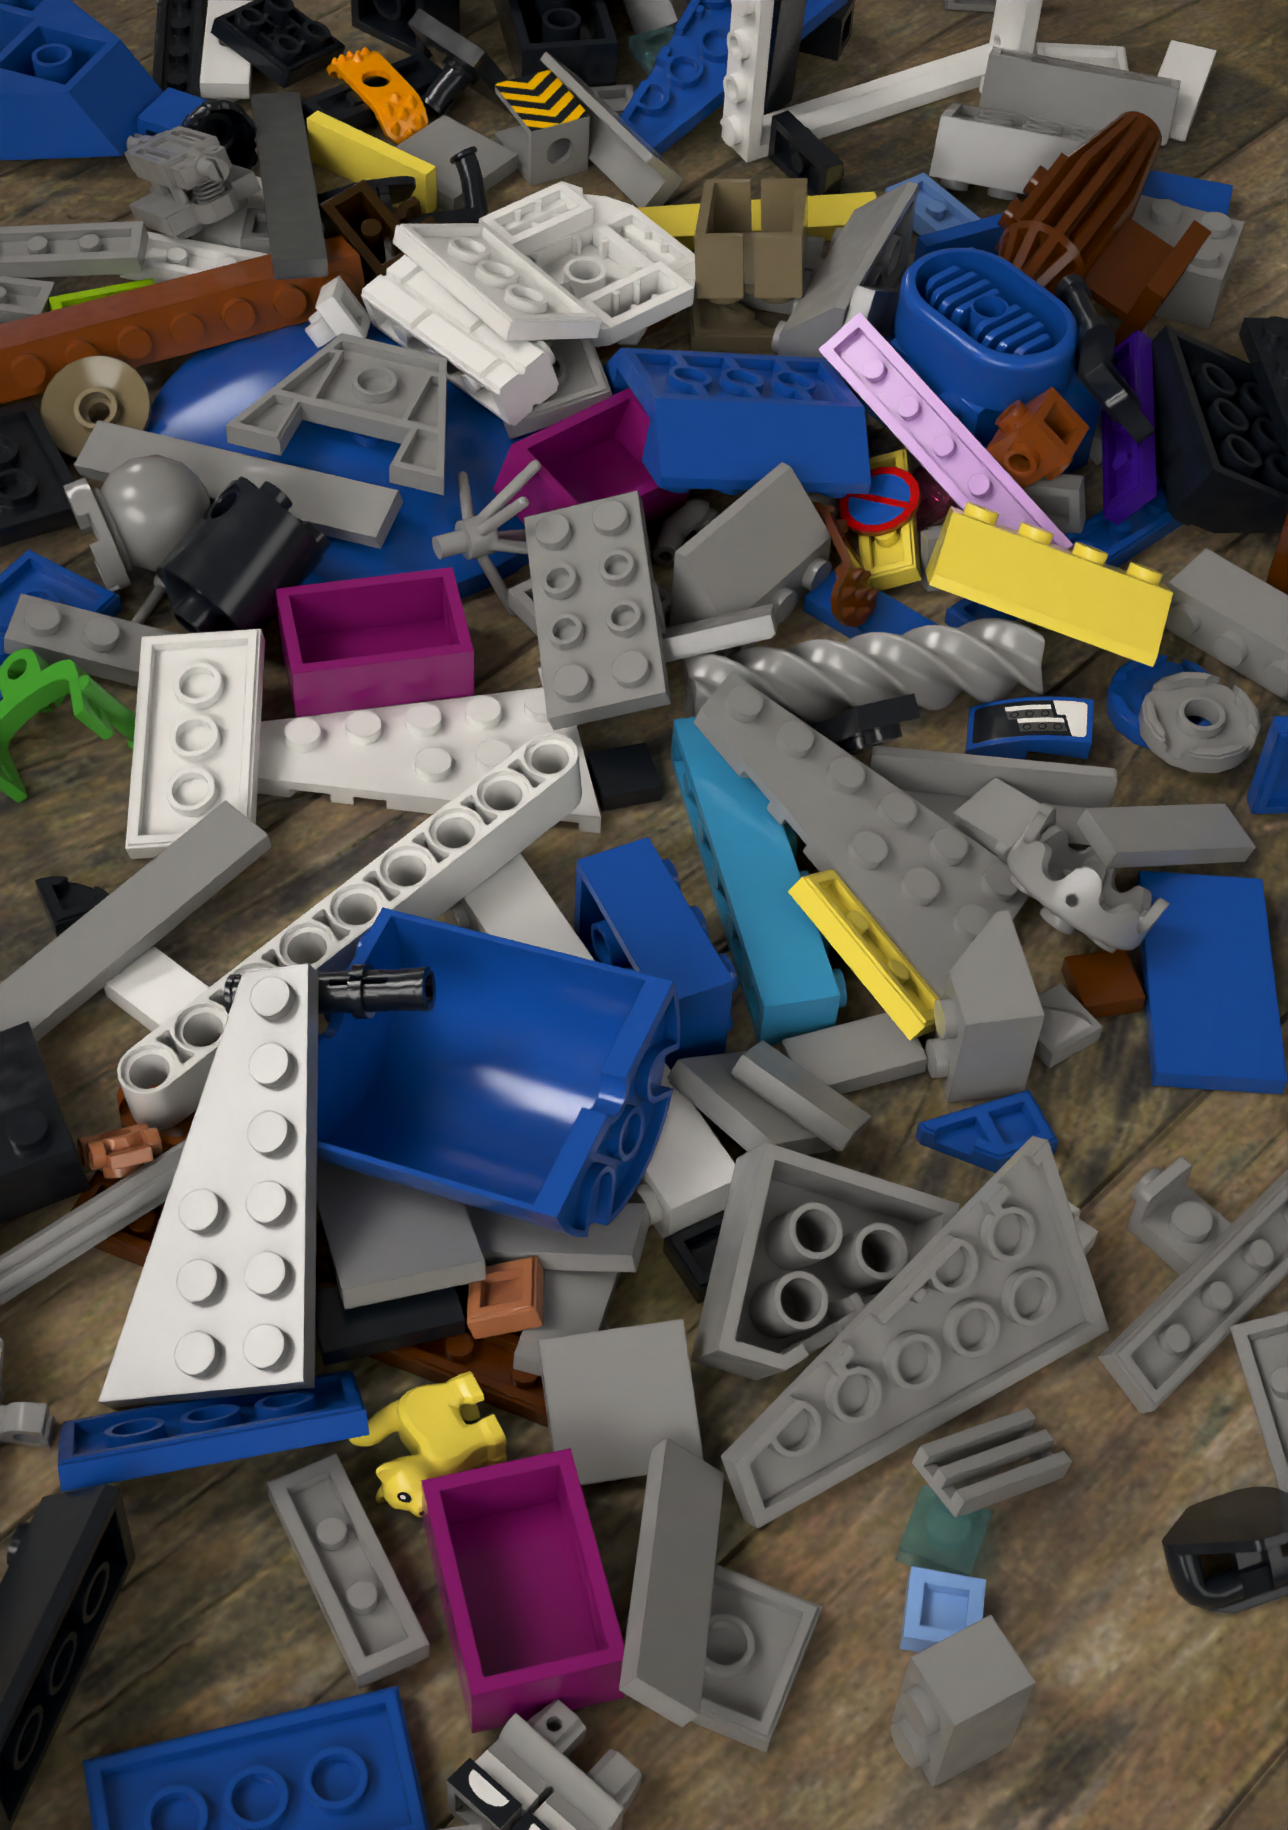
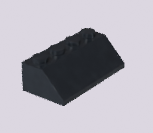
(52, 1612)

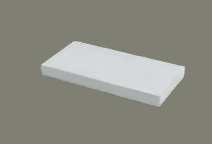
(497, 281)
(194, 733)

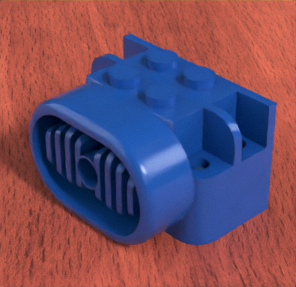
(987, 339)

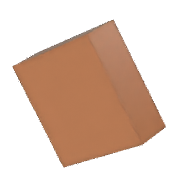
(507, 1298)

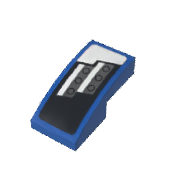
(1031, 724)

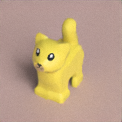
(436, 1436)

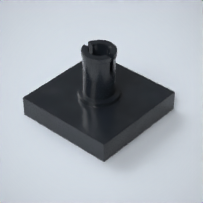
(462, 63)

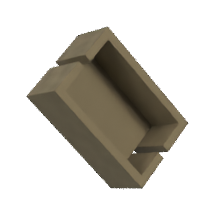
(741, 262)

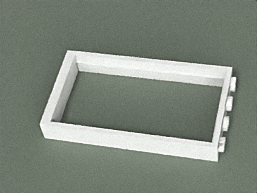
(747, 67)

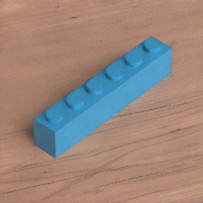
(749, 872)

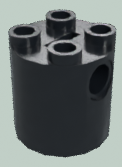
(237, 557)

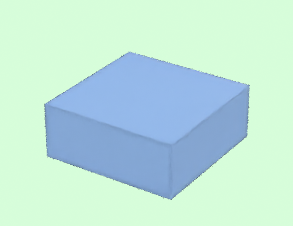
(939, 1606)

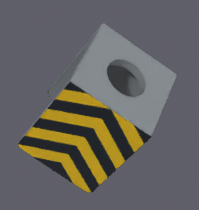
(547, 121)

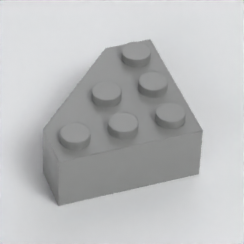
(803, 1257)

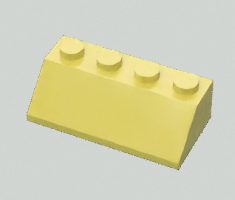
(1051, 584)

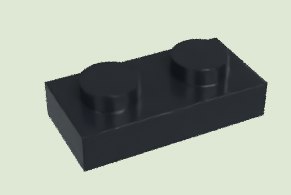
(803, 155)

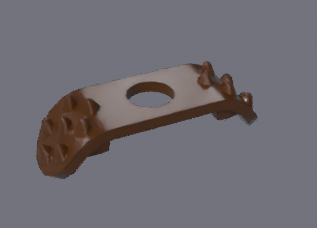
(853, 592)

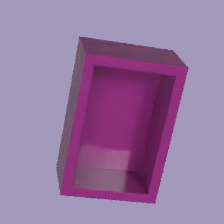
(589, 460)
(375, 642)
(522, 1588)

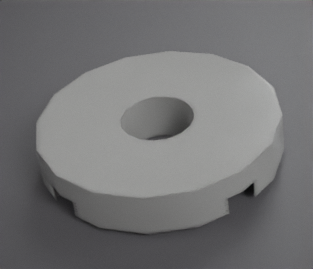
(1193, 746)

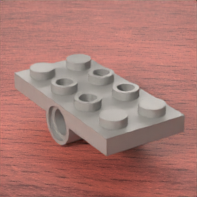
(596, 611)

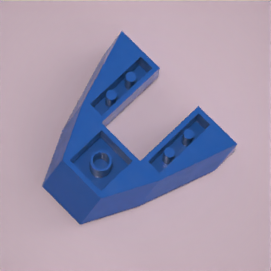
(66, 84)

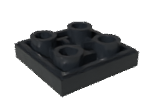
(278, 40)

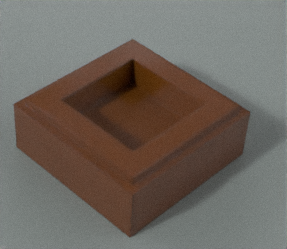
(1104, 983)

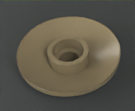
(85, 389)

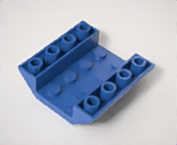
(738, 416)

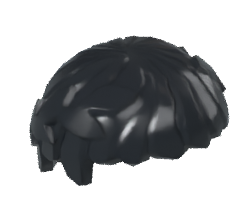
(231, 127)

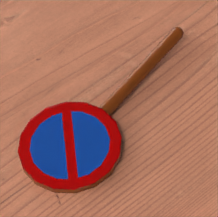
(887, 507)

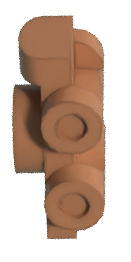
(120, 1150)

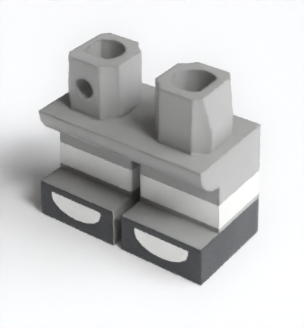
(534, 1786)

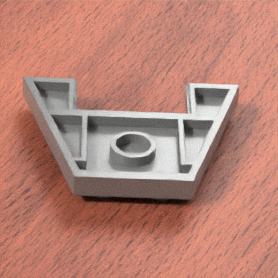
(365, 391)

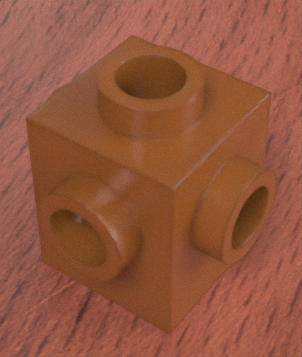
(1037, 438)

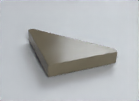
(726, 328)

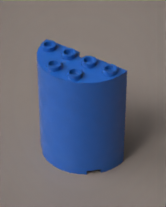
(517, 1089)

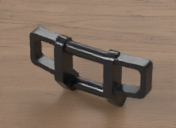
(1097, 363)

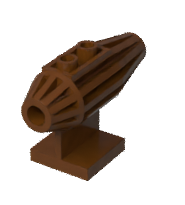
(1084, 225)

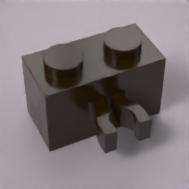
(368, 226)

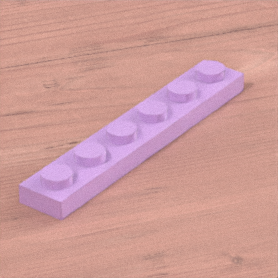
(929, 427)

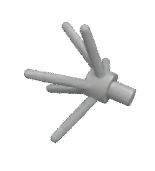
(479, 535)

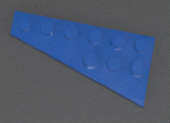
(691, 72)

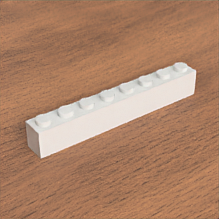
(689, 1166)

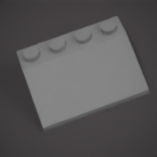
(998, 148)

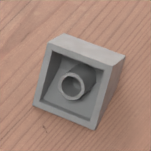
(986, 1018)

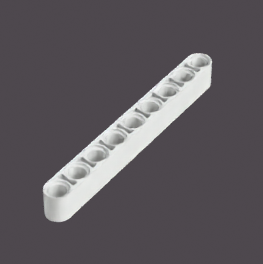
(415, 876)

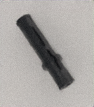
(365, 990)

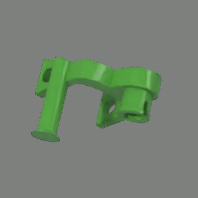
(32, 685)

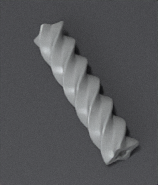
(931, 661)

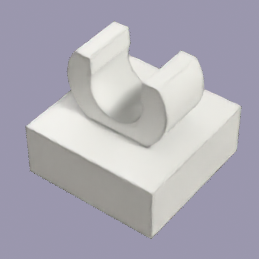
(336, 314)

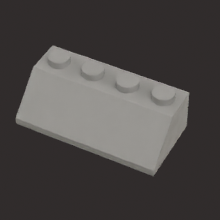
(864, 253)

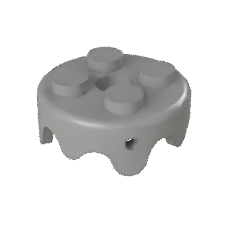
(1080, 889)

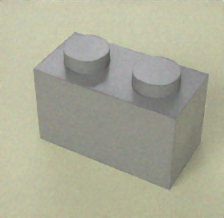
(960, 1701)

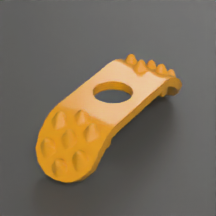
(394, 105)

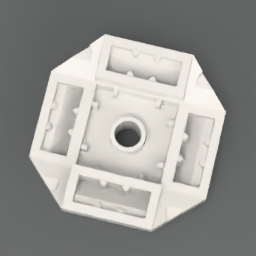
(610, 254)

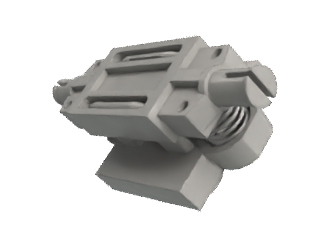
(189, 181)

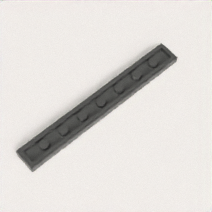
(288, 187)

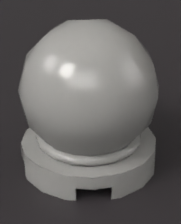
(137, 514)

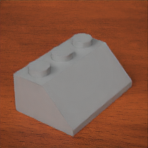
(753, 555)

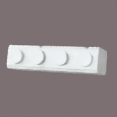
(429, 319)

